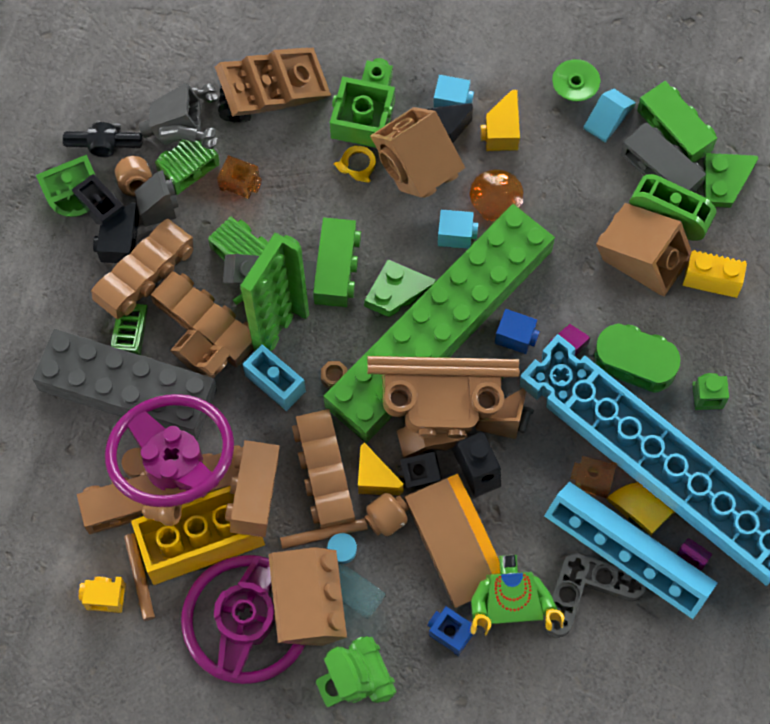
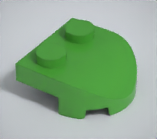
(59, 182)

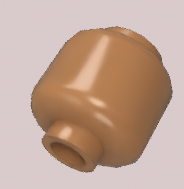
(131, 174)
(386, 514)

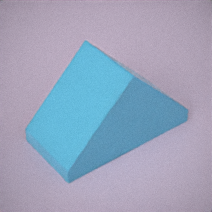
(608, 114)

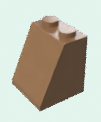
(645, 247)

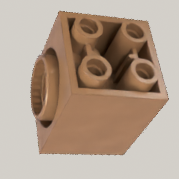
(418, 152)

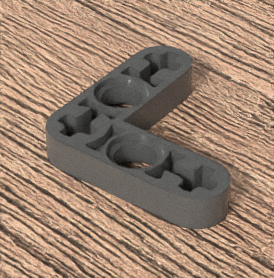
(588, 579)

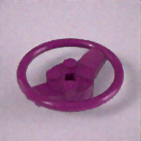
(162, 445)
(237, 634)

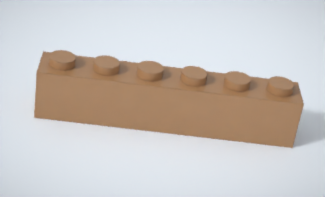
(109, 508)

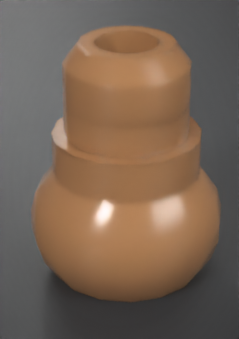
(166, 515)

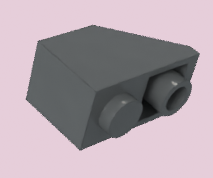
(156, 199)

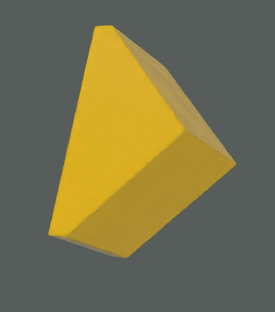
(375, 476)

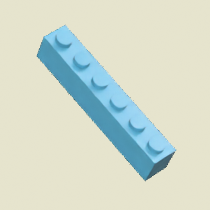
(630, 549)

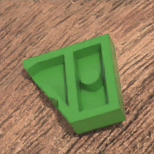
(726, 176)
(396, 288)

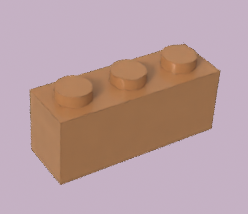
(253, 488)

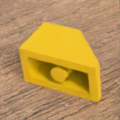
(502, 125)

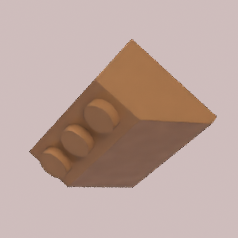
(307, 596)

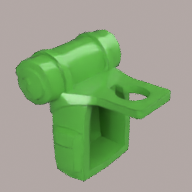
(357, 674)

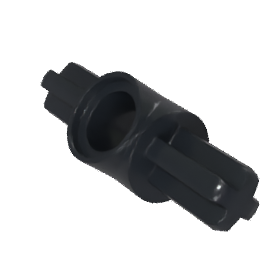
(102, 139)

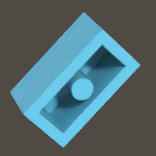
(274, 377)

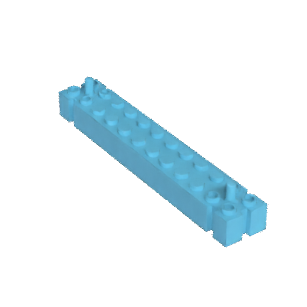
(654, 454)

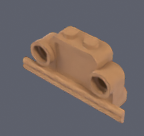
(442, 392)

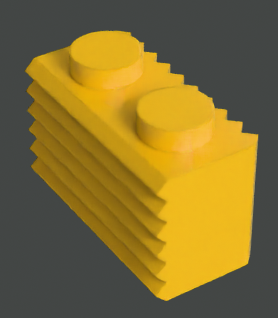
(714, 274)

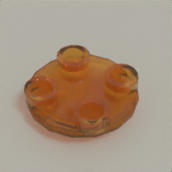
(495, 192)

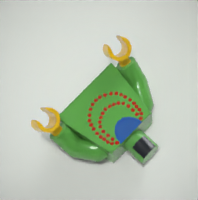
(512, 598)

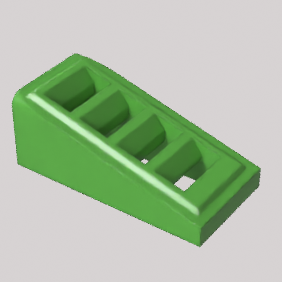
(137, 339)

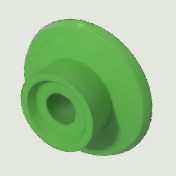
(579, 72)

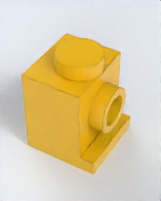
(103, 594)

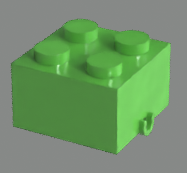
(361, 110)

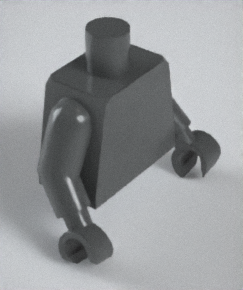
(178, 116)

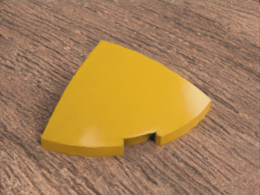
(641, 506)

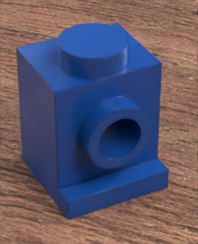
(451, 619)

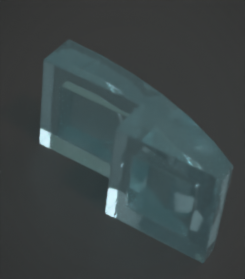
(359, 592)

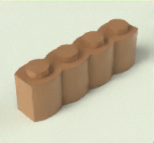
(142, 268)
(198, 312)
(324, 468)

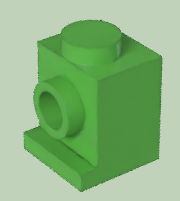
(378, 72)
(711, 388)

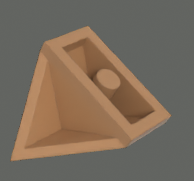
(507, 419)

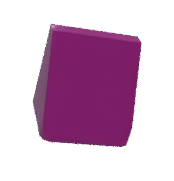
(575, 338)
(694, 554)

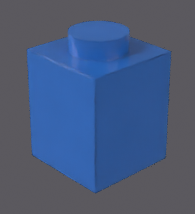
(517, 331)

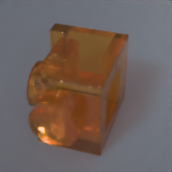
(234, 172)
(596, 485)

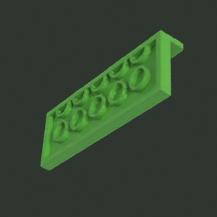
(275, 291)

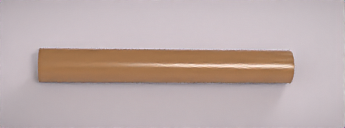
(321, 534)
(139, 577)

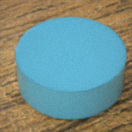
(344, 546)

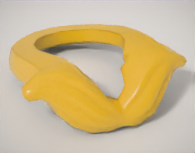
(363, 175)

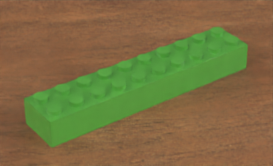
(445, 314)

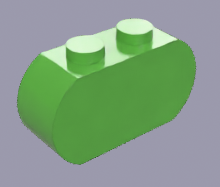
(676, 203)
(637, 357)

